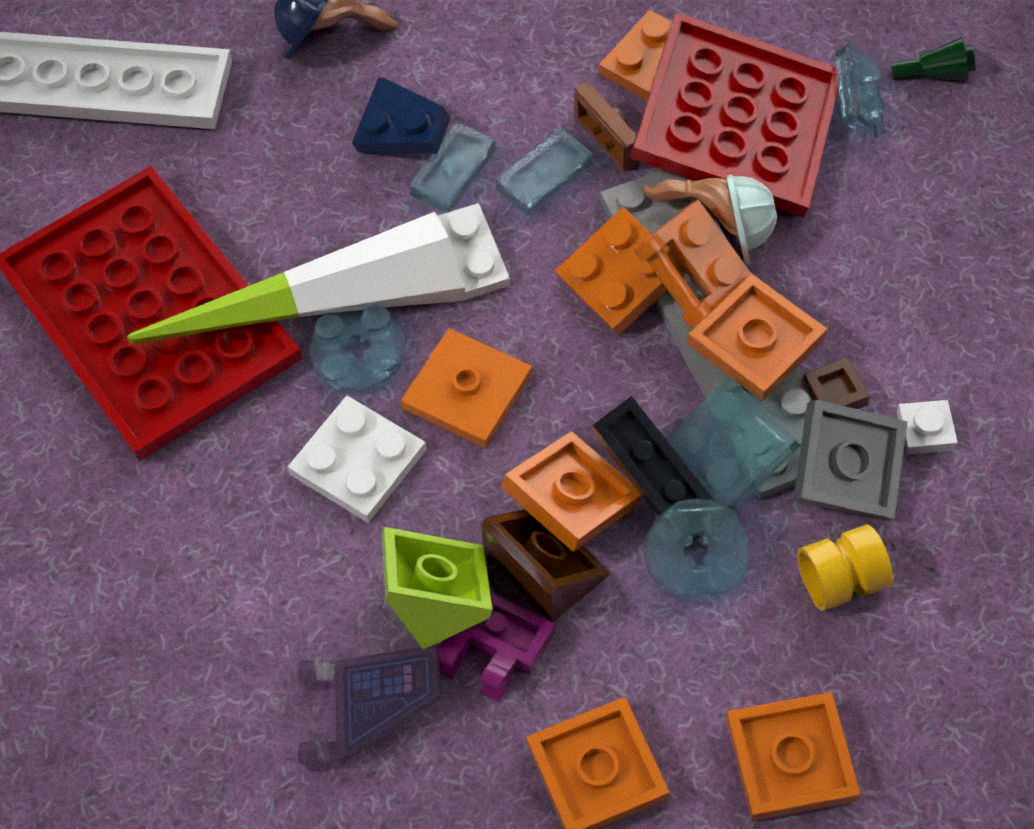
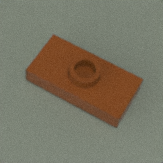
(605, 125)

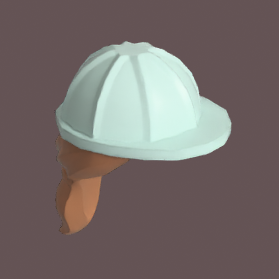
(737, 203)

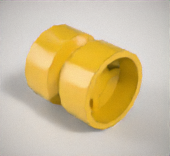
(852, 564)

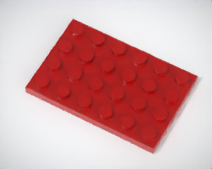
(123, 268)

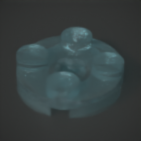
(341, 370)
(716, 528)

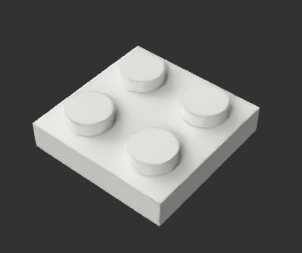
(357, 458)

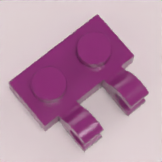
(510, 635)

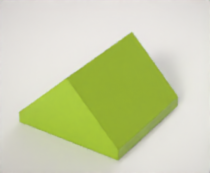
(435, 584)

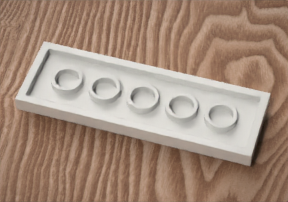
(112, 80)

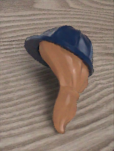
(300, 17)

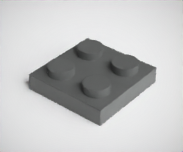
(850, 460)

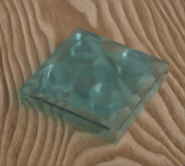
(731, 444)

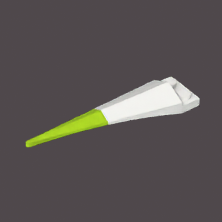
(411, 264)

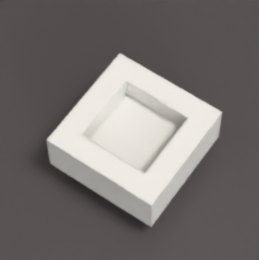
(928, 427)

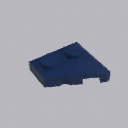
(400, 122)

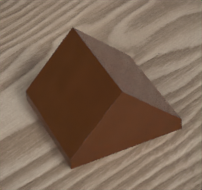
(539, 562)

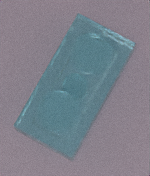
(860, 91)
(453, 169)
(544, 171)

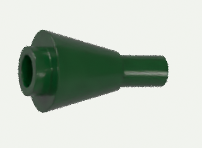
(947, 62)

